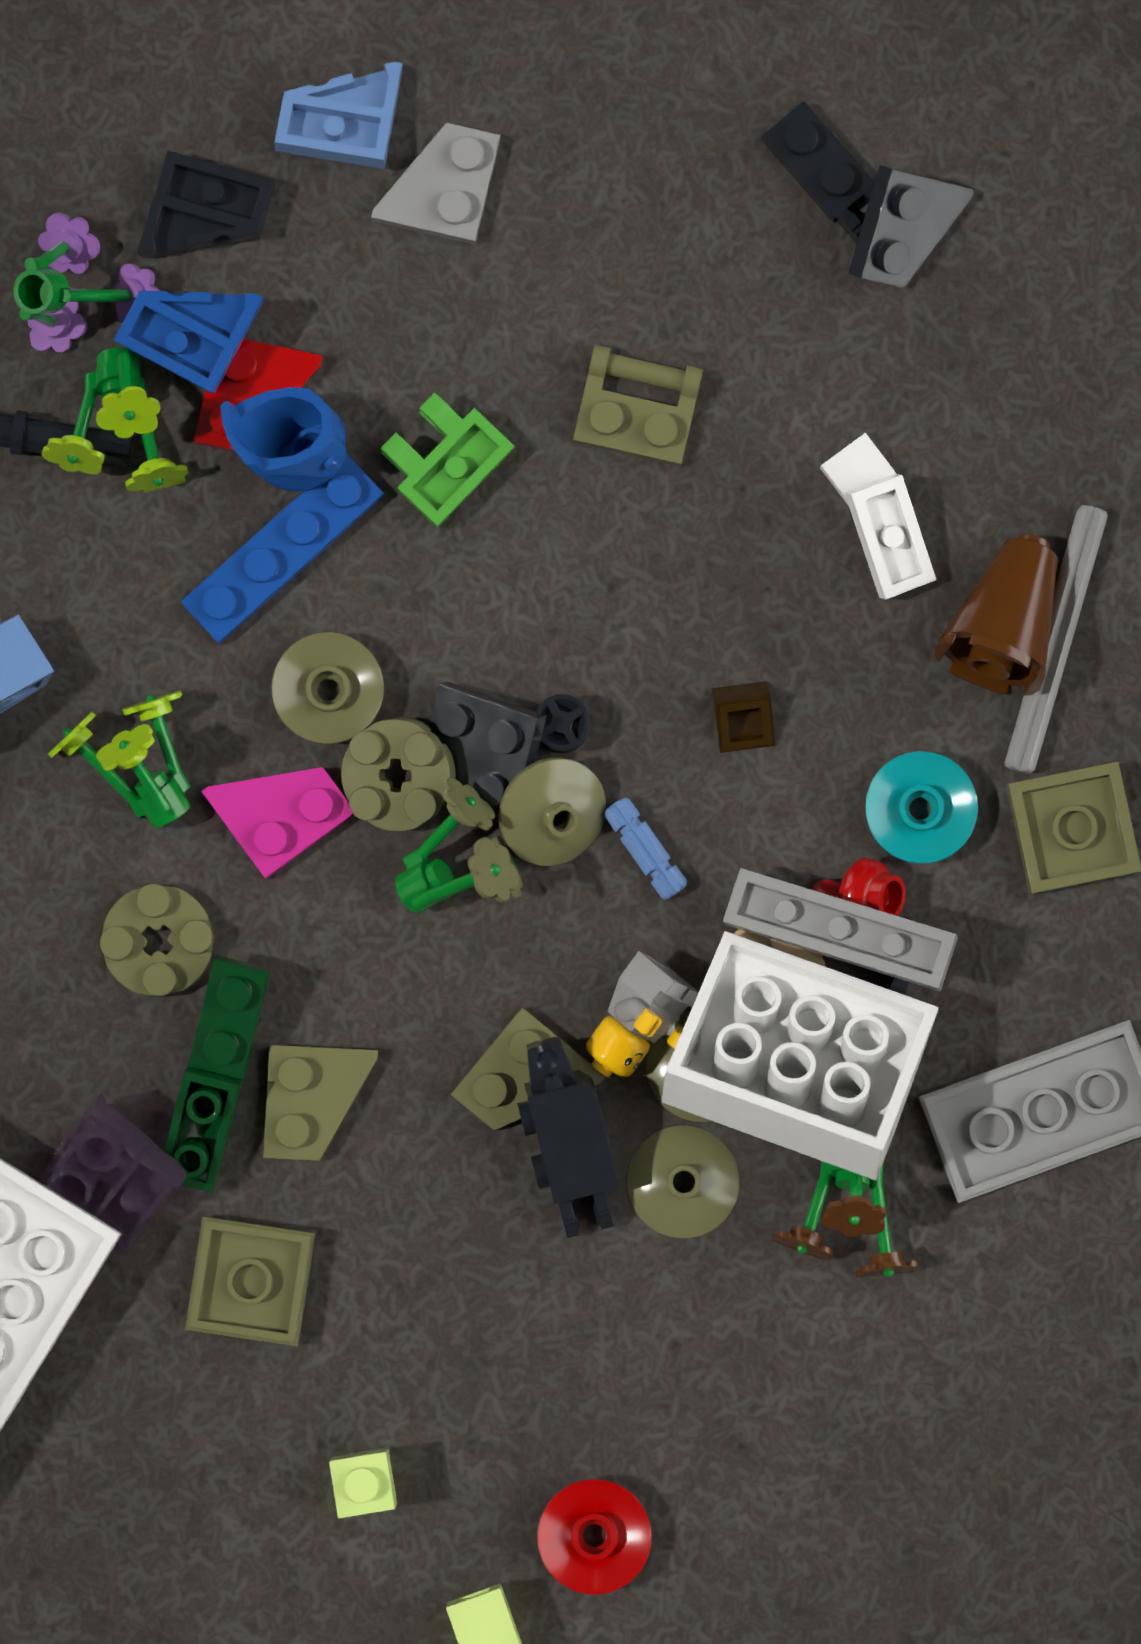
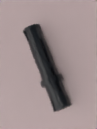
(32, 434)

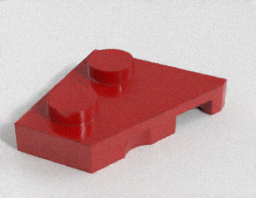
(253, 371)

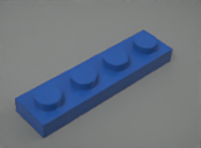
(281, 550)

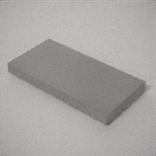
(1038, 1111)

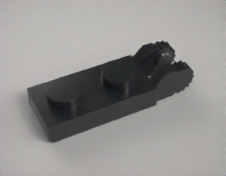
(820, 166)

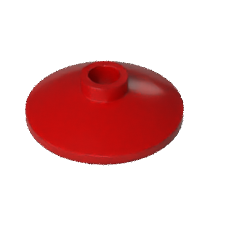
(600, 1567)

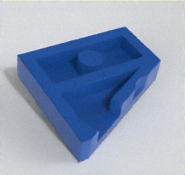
(189, 332)

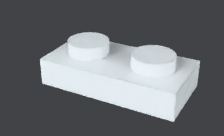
(890, 536)

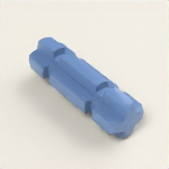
(645, 848)

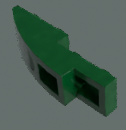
(216, 1069)

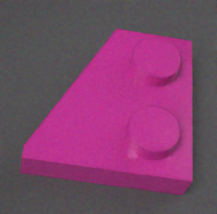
(280, 814)

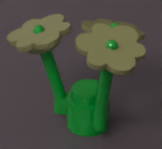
(491, 867)

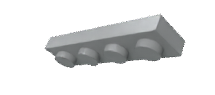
(840, 929)

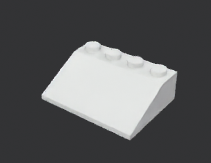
(798, 1055)

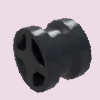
(564, 711)

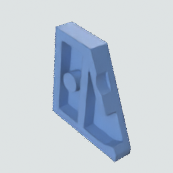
(341, 119)

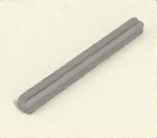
(1067, 604)

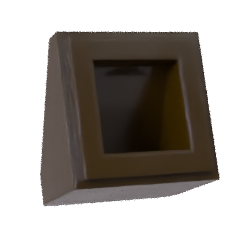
(743, 716)

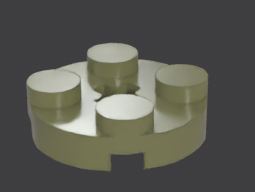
(373, 795)
(189, 936)

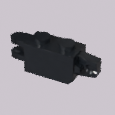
(570, 1133)

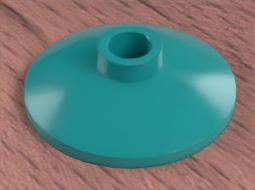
(950, 800)

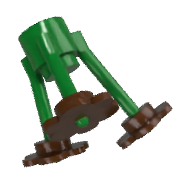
(851, 1216)

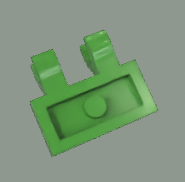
(454, 467)

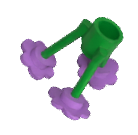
(46, 294)

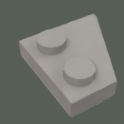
(444, 186)

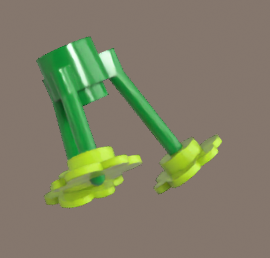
(125, 412)
(158, 796)

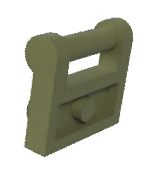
(632, 423)

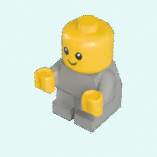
(641, 1010)

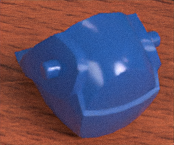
(287, 437)

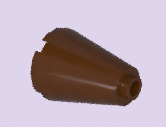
(1005, 620)

